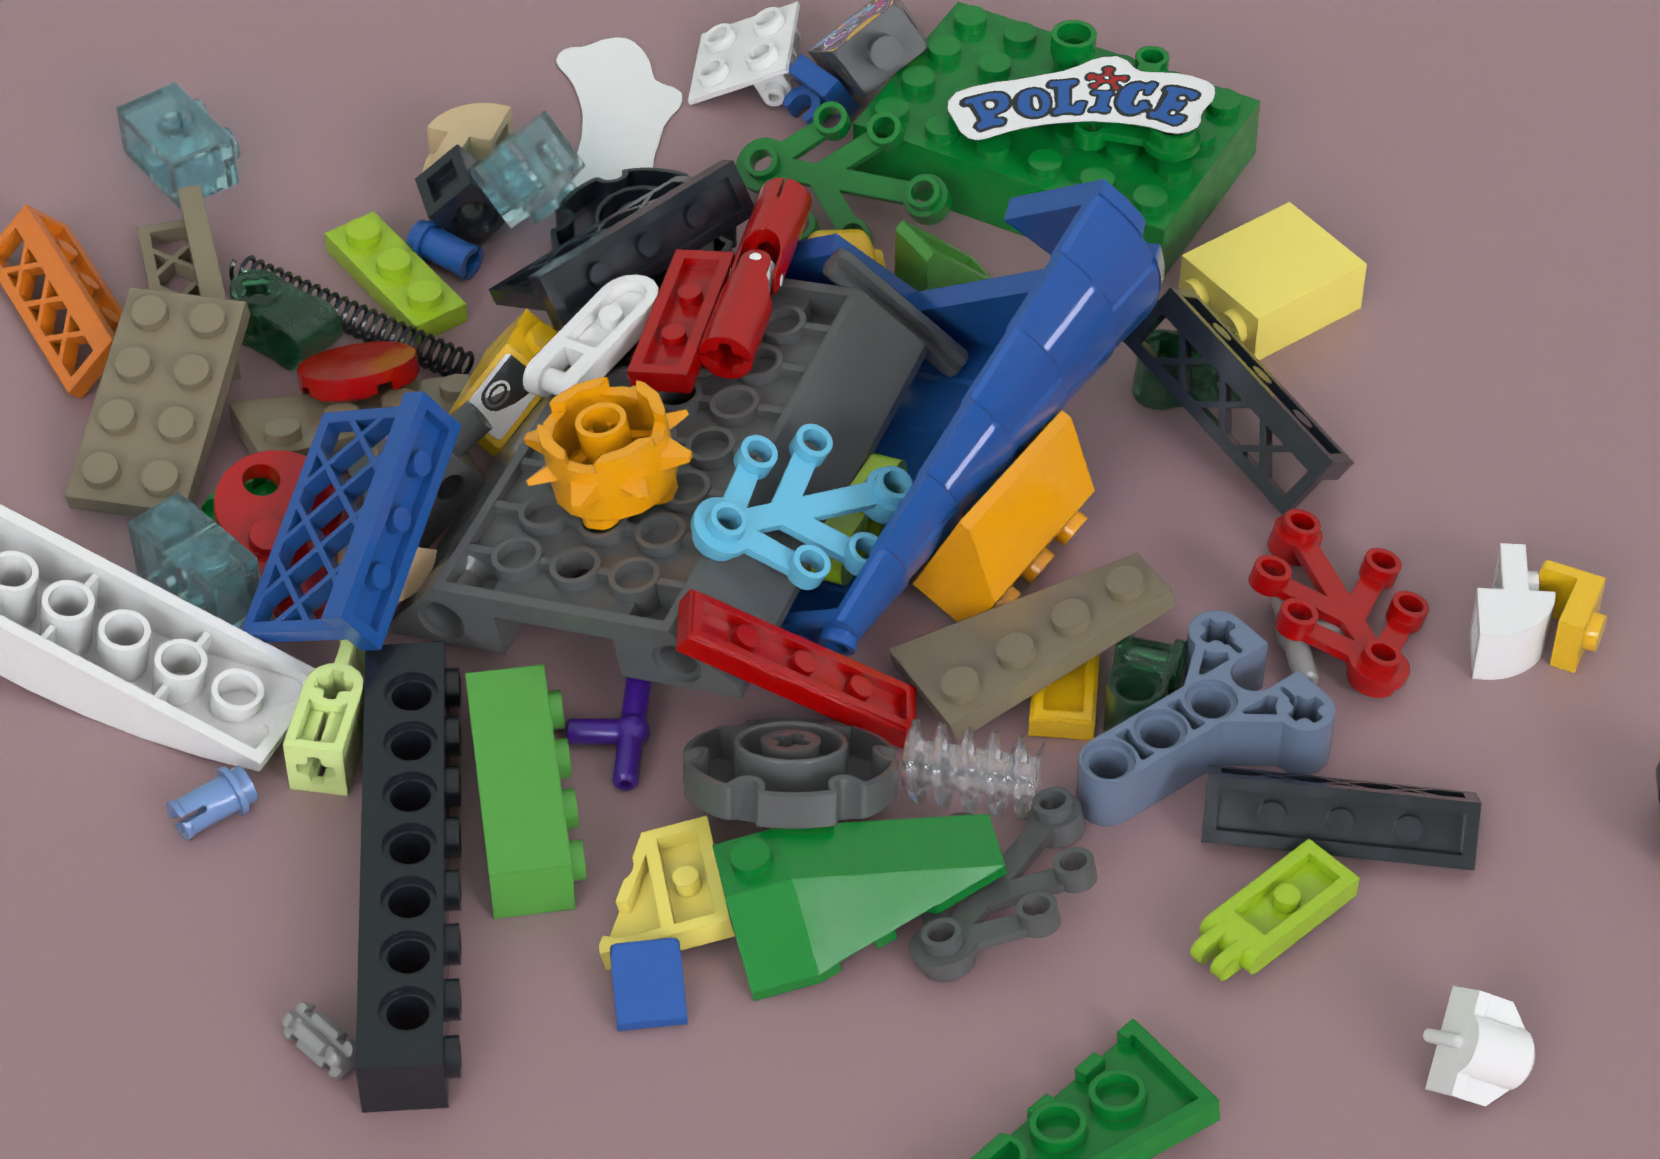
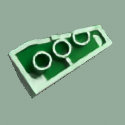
(830, 891)

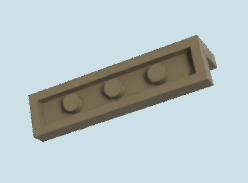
(199, 249)

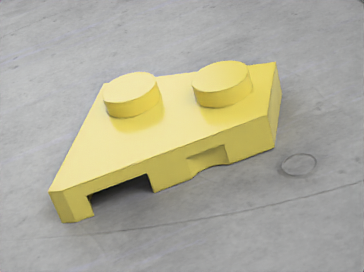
(672, 890)

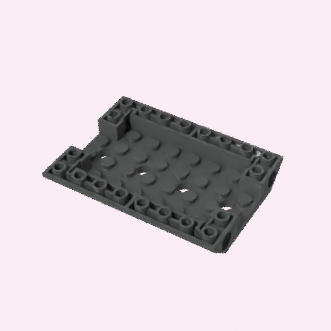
(512, 548)

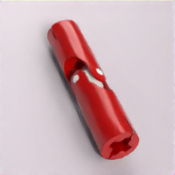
(756, 273)

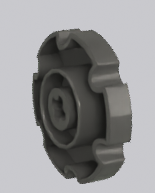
(790, 773)

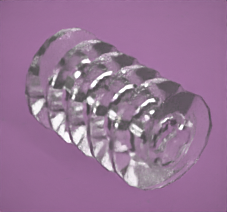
(971, 771)

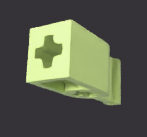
(328, 725)

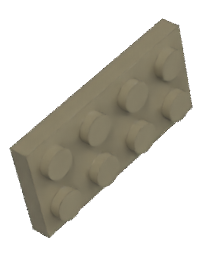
(157, 401)

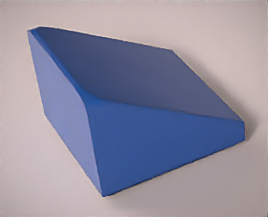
(648, 984)

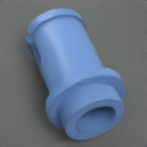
(215, 800)

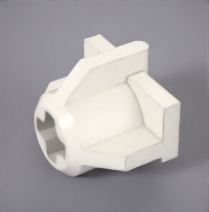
(1479, 1048)

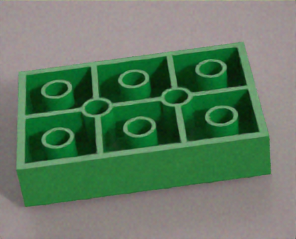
(983, 174)

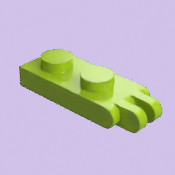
(1274, 911)

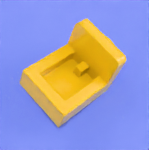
(1577, 609)

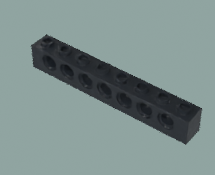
(407, 881)

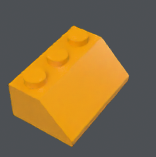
(1012, 526)

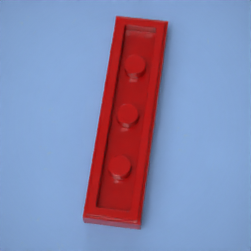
(794, 667)

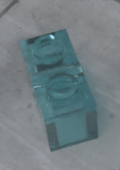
(178, 142)
(529, 171)
(194, 559)

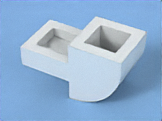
(1510, 618)

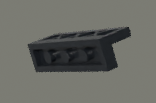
(1253, 383)
(1341, 817)

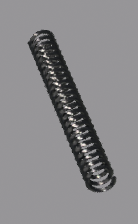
(376, 318)

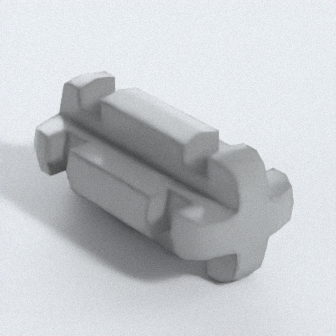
(320, 1039)

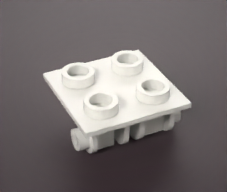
(748, 54)

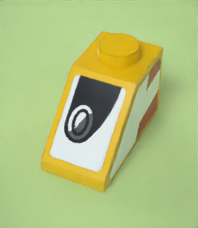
(498, 379)

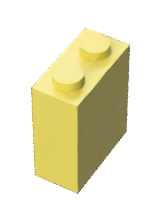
(1275, 279)

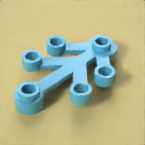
(793, 512)

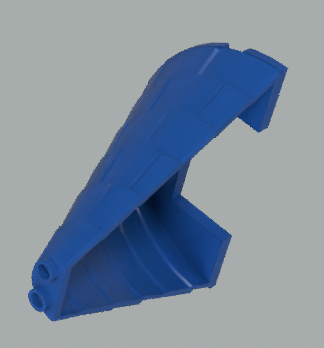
(1029, 352)

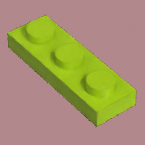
(395, 275)

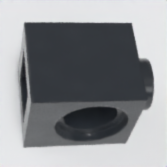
(456, 199)

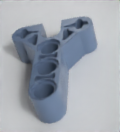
(1206, 722)

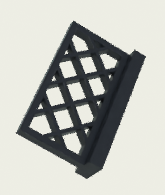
(634, 240)

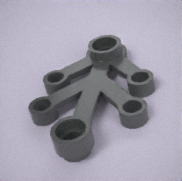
(949, 945)

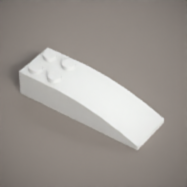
(137, 652)

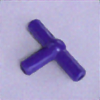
(627, 732)

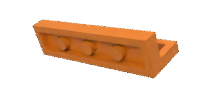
(69, 284)

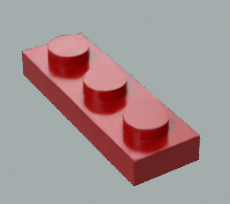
(672, 335)

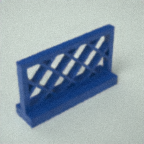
(378, 535)

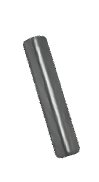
(942, 350)

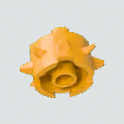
(608, 451)

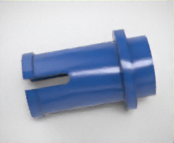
(445, 249)

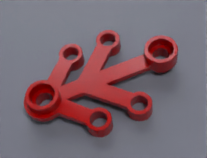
(1372, 664)

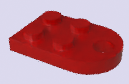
(257, 519)

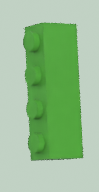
(521, 791)

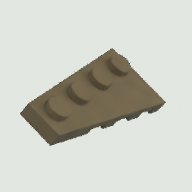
(293, 420)
(1017, 649)

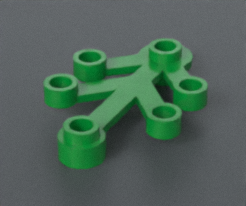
(1075, 44)
(835, 174)

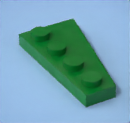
(1117, 1107)

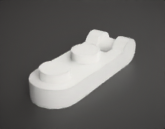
(593, 337)

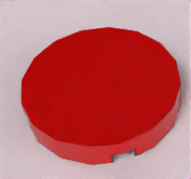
(356, 370)

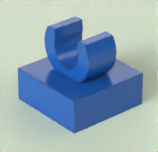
(814, 89)

